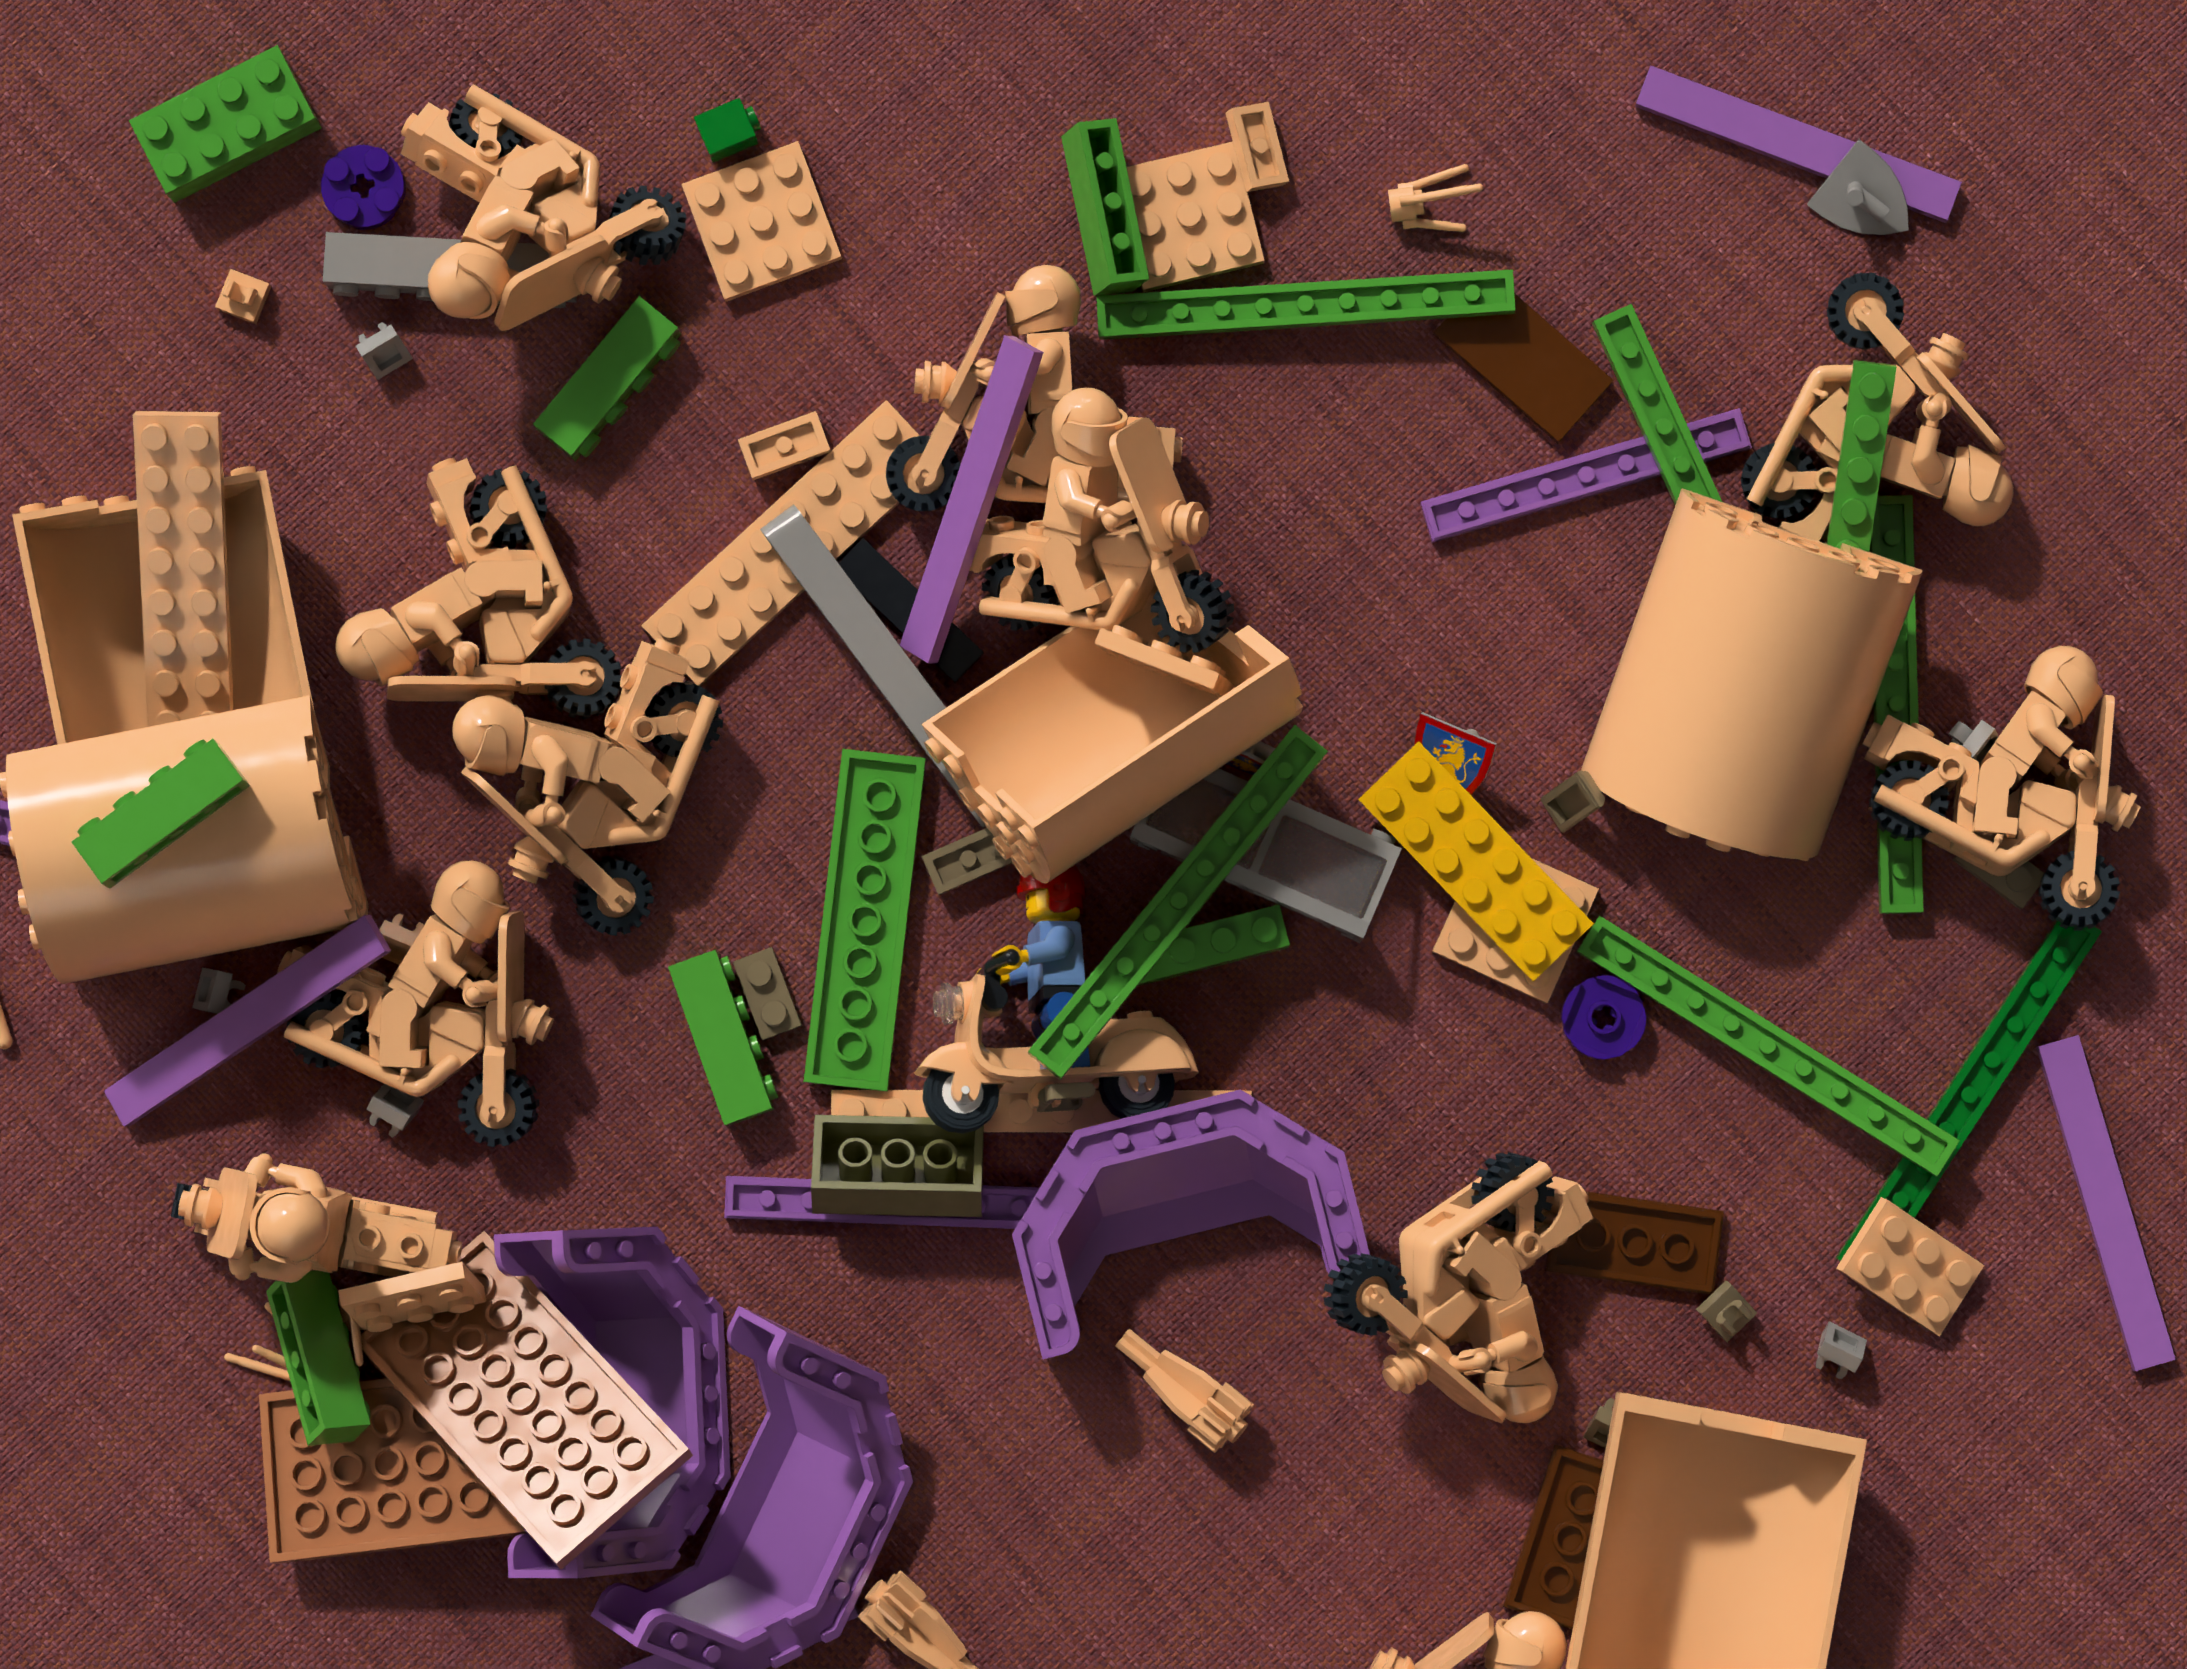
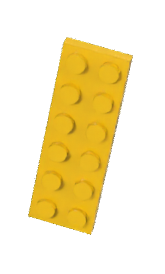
(1476, 861)

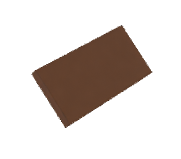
(1528, 365)
(1643, 1244)
(1557, 1538)

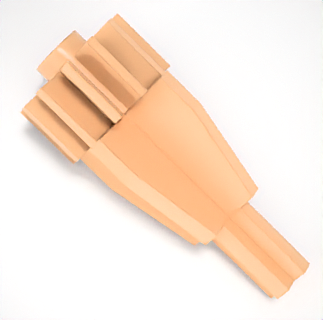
(1193, 1395)
(913, 1624)

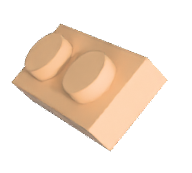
(1257, 147)
(784, 445)

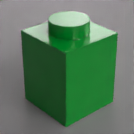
(728, 129)

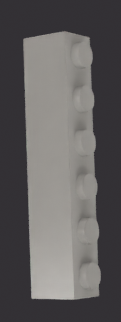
(398, 263)

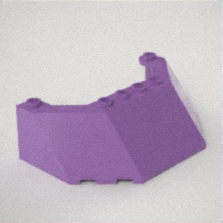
(1170, 1179)
(668, 1345)
(795, 1521)

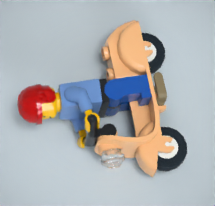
(1128, 1061)

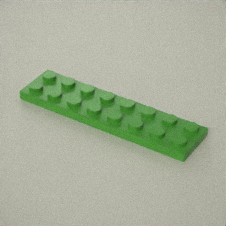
(864, 920)

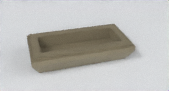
(1573, 800)

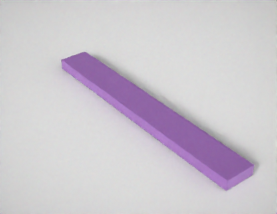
(1783, 137)
(1572, 479)
(971, 498)
(247, 1020)
(791, 1200)
(2105, 1203)

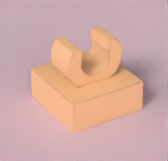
(243, 296)
(398, 938)

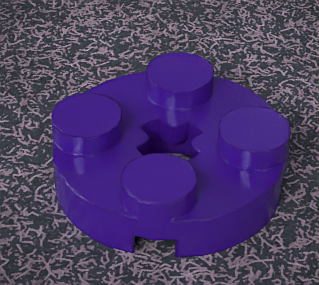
(383, 199)
(1625, 1008)

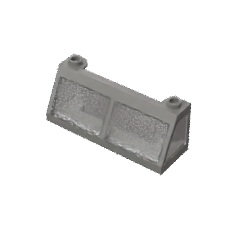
(1296, 862)

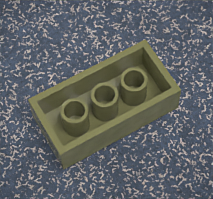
(895, 1167)

